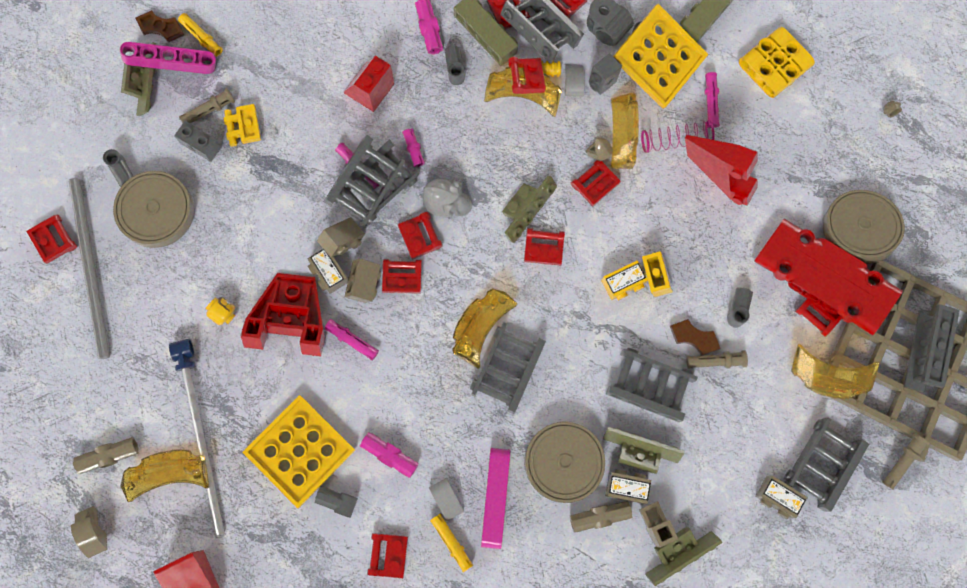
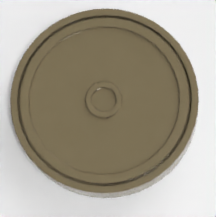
(153, 209)
(864, 225)
(564, 462)

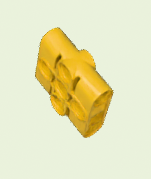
(792, 63)

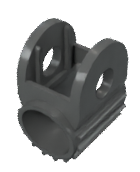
(610, 24)

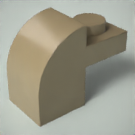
(657, 526)
(88, 534)

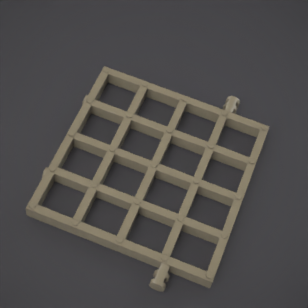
(936, 405)

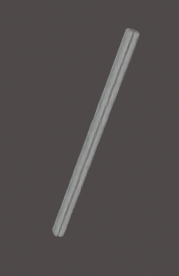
(89, 269)

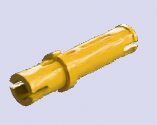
(204, 39)
(456, 550)

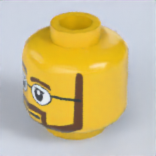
(220, 311)

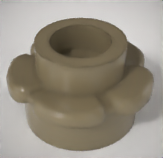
(892, 108)

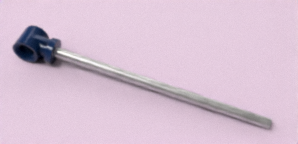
(182, 352)

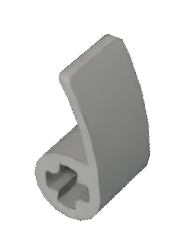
(574, 81)
(446, 499)

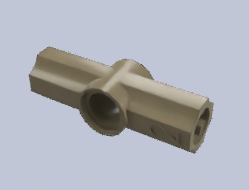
(105, 455)
(601, 516)

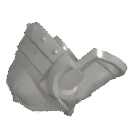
(445, 198)

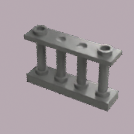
(552, 16)
(372, 164)
(346, 180)
(931, 349)
(526, 365)
(637, 397)
(846, 465)

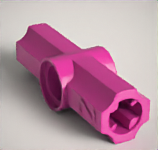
(429, 26)
(389, 454)

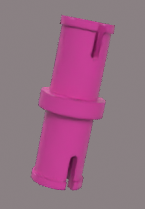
(413, 147)

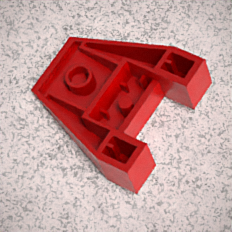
(726, 166)
(287, 308)

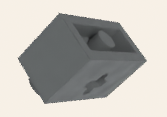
(604, 74)
(197, 141)

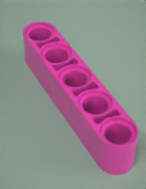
(160, 52)
(495, 498)

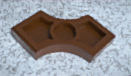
(152, 24)
(686, 333)

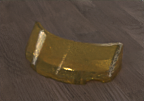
(501, 84)
(625, 131)
(477, 323)
(831, 379)
(164, 469)

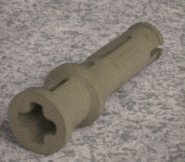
(215, 103)
(726, 359)
(910, 453)

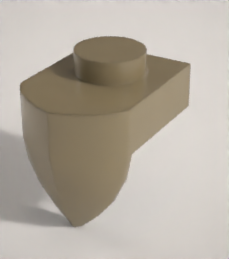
(600, 149)

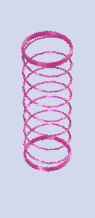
(648, 143)

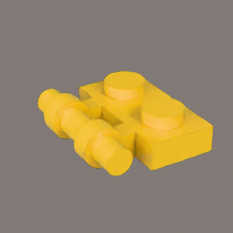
(248, 125)

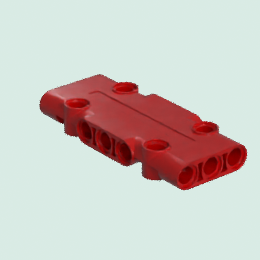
(829, 276)

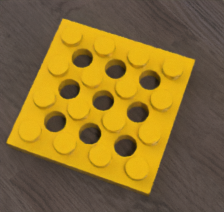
(648, 56)
(285, 451)

